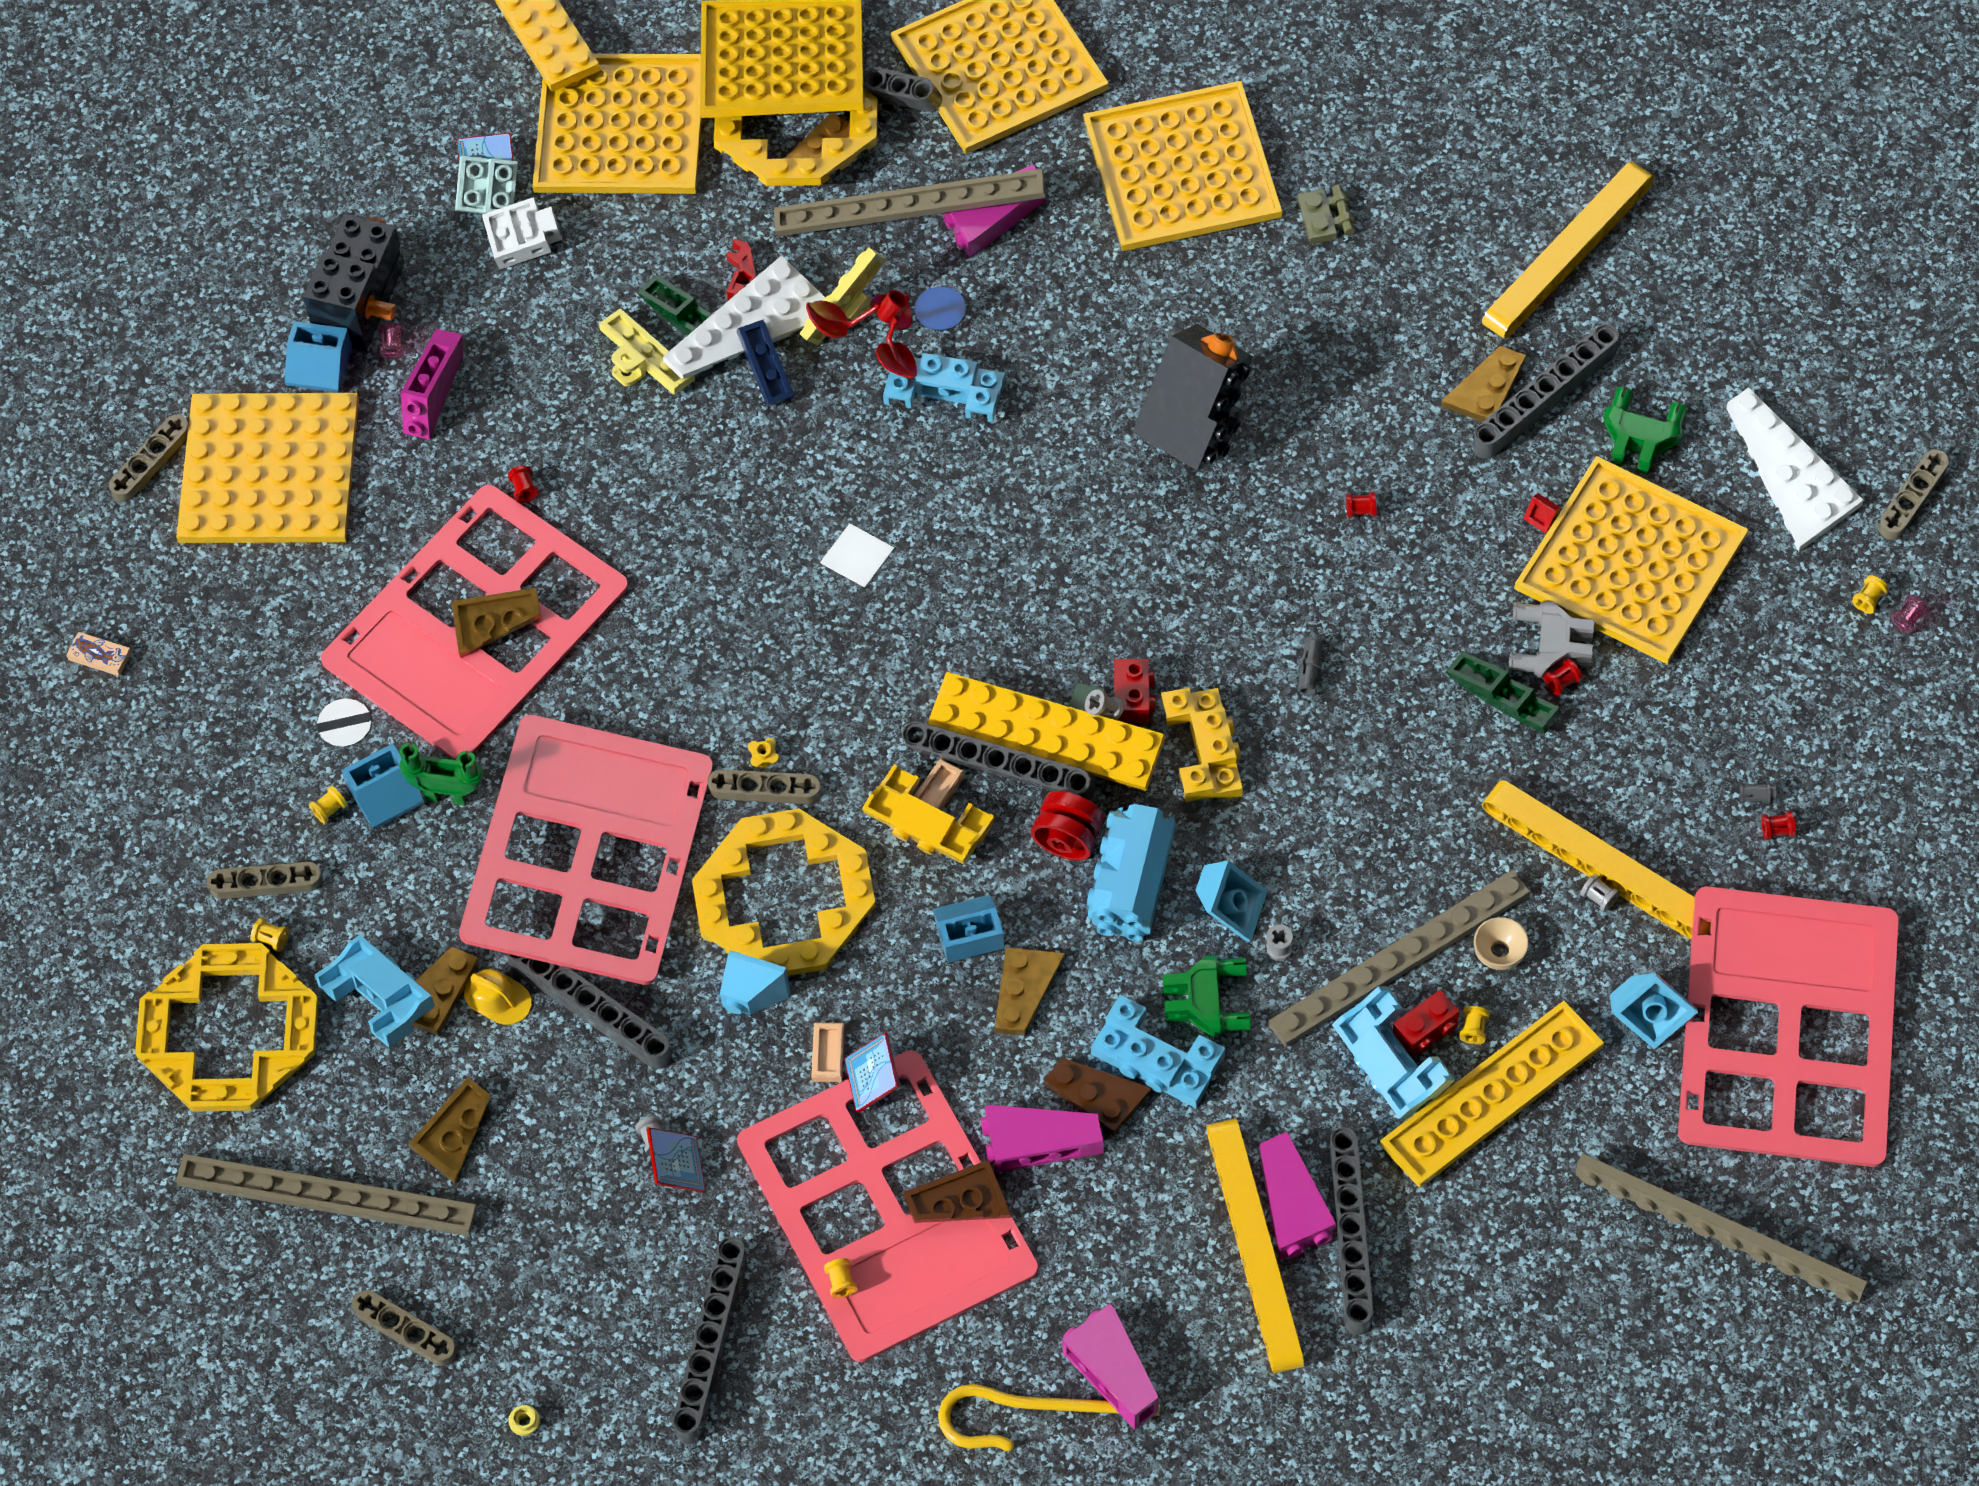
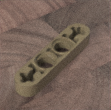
(153, 460)
(1915, 495)
(763, 792)
(264, 885)
(404, 1327)

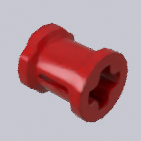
(524, 488)
(1361, 505)
(1563, 677)
(1770, 825)

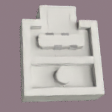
(521, 232)

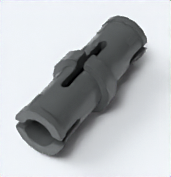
(1310, 666)

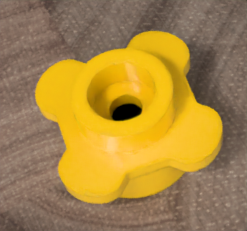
(766, 759)

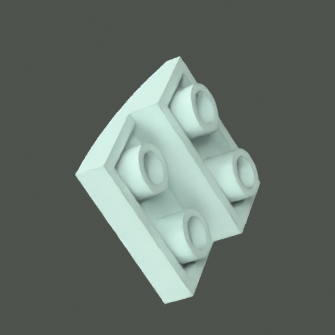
(485, 184)

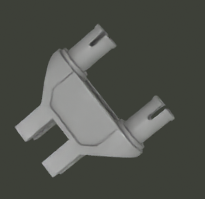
(1555, 634)

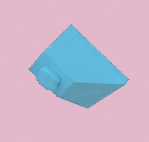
(1231, 897)
(752, 984)
(1651, 1007)

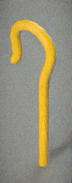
(1010, 1400)

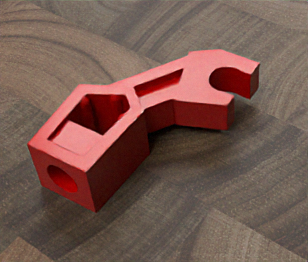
(743, 261)

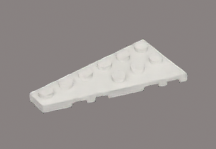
(774, 295)
(1797, 479)

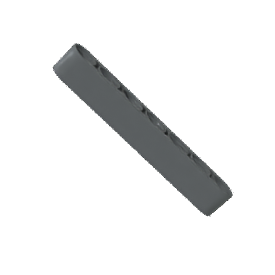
(1540, 401)
(988, 751)
(597, 1011)
(1347, 1243)
(711, 1353)

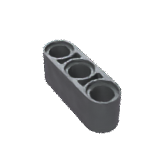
(910, 97)

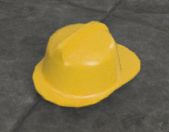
(497, 997)

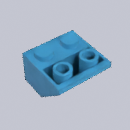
(317, 356)
(380, 787)
(969, 928)

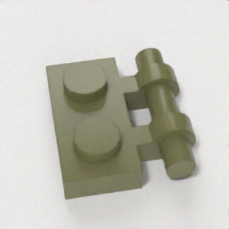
(1317, 216)

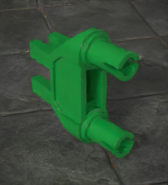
(1641, 433)
(441, 775)
(1203, 999)

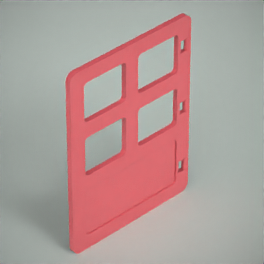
(412, 659)
(603, 788)
(1797, 958)
(907, 1270)

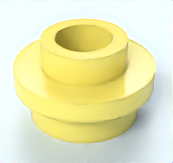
(520, 1412)

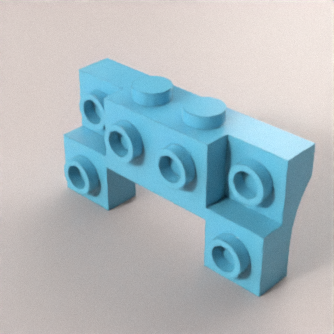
(949, 381)
(382, 984)
(1385, 1058)
(1153, 1060)

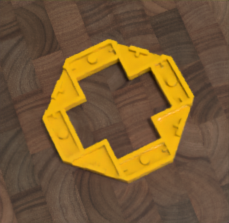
(836, 152)
(822, 846)
(270, 1067)

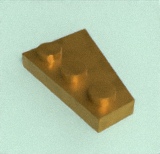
(811, 145)
(1487, 385)
(493, 616)
(445, 983)
(1023, 986)
(451, 1130)

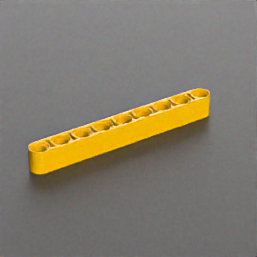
(1568, 250)
(1593, 857)
(1255, 1246)

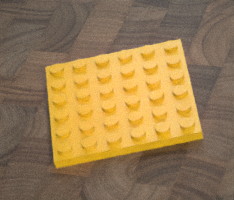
(780, 57)
(999, 65)
(622, 128)
(1182, 166)
(268, 468)
(1632, 559)

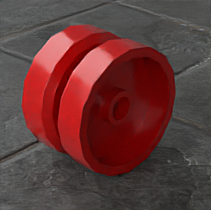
(1067, 825)

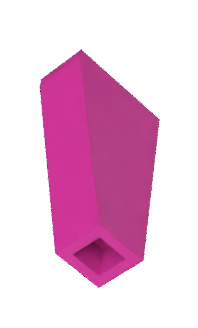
(982, 225)
(430, 383)
(1038, 1136)
(1293, 1199)
(1111, 1365)

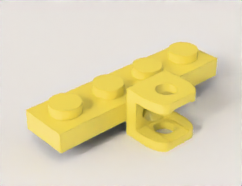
(849, 292)
(639, 354)

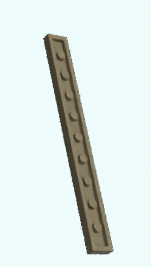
(909, 202)
(1398, 958)
(326, 1195)
(1725, 1230)

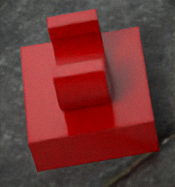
(1541, 512)

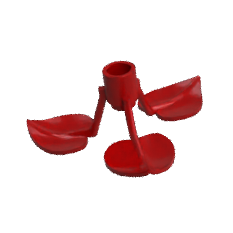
(891, 309)

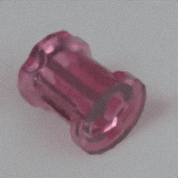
(391, 340)
(1909, 614)

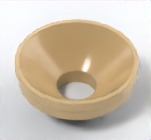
(1505, 932)

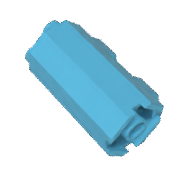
(1130, 871)

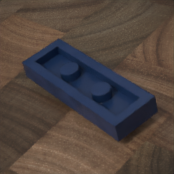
(765, 363)

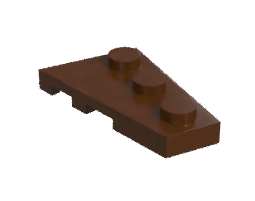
(1097, 1093)
(958, 1197)

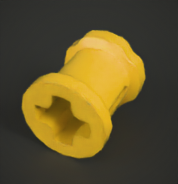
(1870, 594)
(328, 804)
(269, 934)
(1474, 1025)
(840, 1278)

